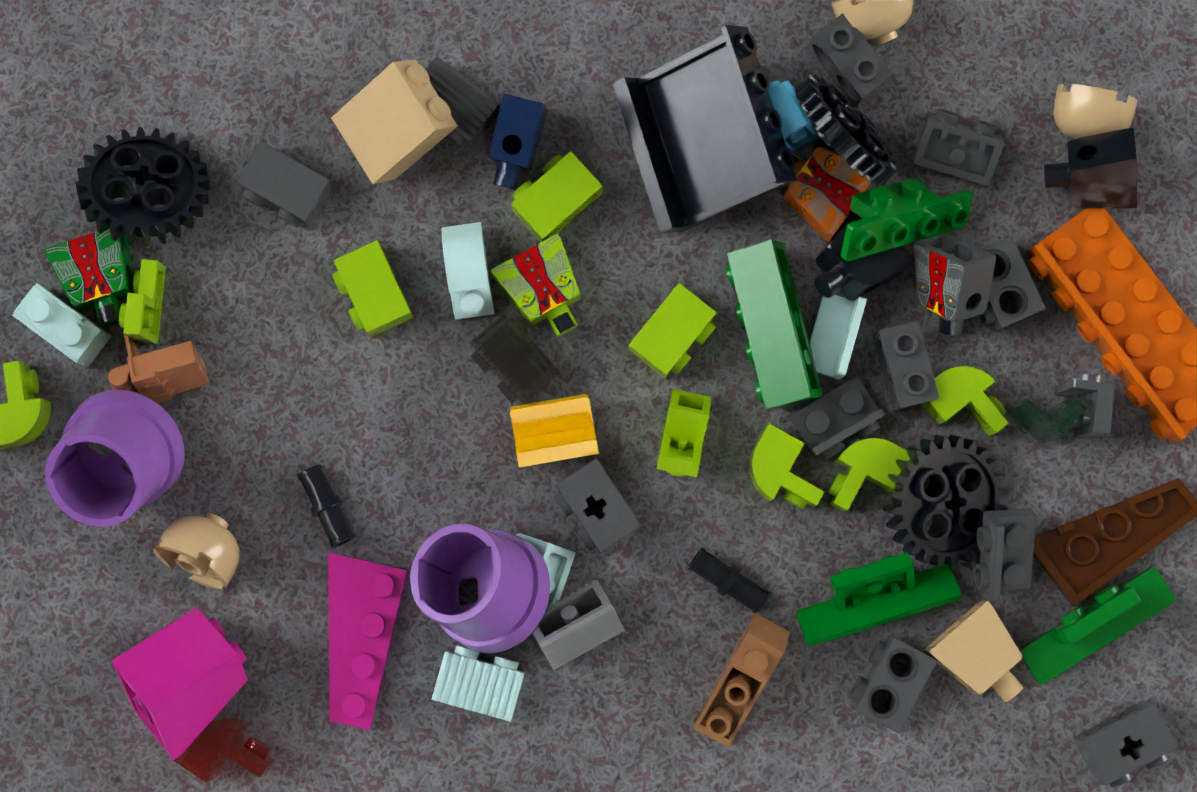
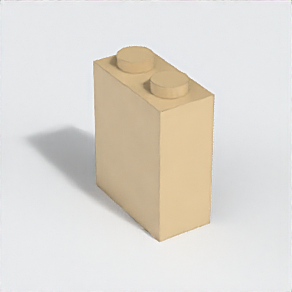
(394, 121)

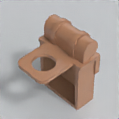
(160, 371)

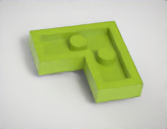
(143, 308)

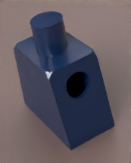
(516, 120)

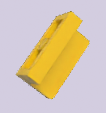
(553, 430)

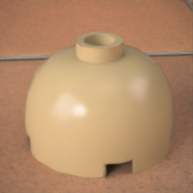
(875, 17)
(1091, 111)
(201, 548)

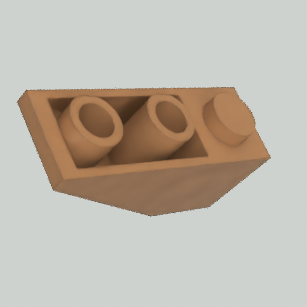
(742, 679)

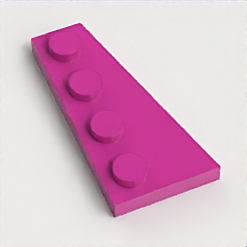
(361, 628)

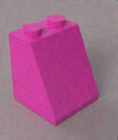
(181, 679)

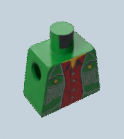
(94, 273)

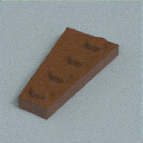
(1103, 544)

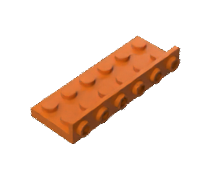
(1125, 315)

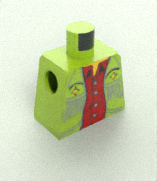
(541, 284)

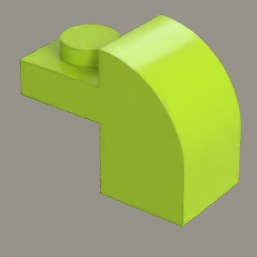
(964, 388)
(22, 416)
(684, 433)
(867, 460)
(771, 465)

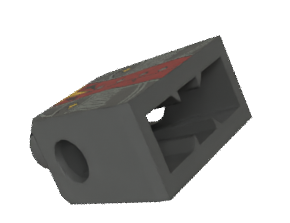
(952, 279)

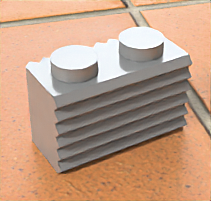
(577, 624)

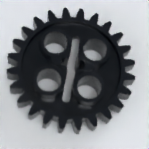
(846, 130)
(143, 186)
(943, 499)

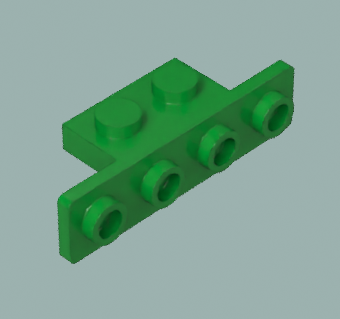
(901, 216)
(876, 596)
(1097, 625)

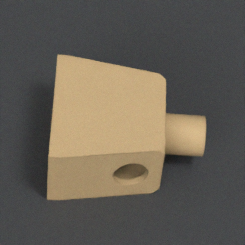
(979, 652)

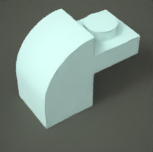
(467, 270)

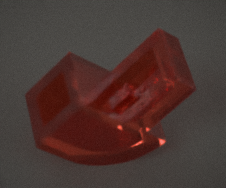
(219, 742)

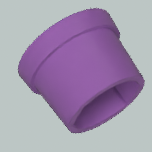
(100, 487)
(510, 586)

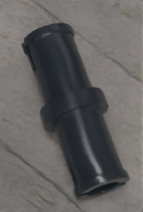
(326, 506)
(728, 580)

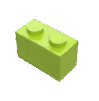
(556, 196)
(372, 288)
(673, 331)

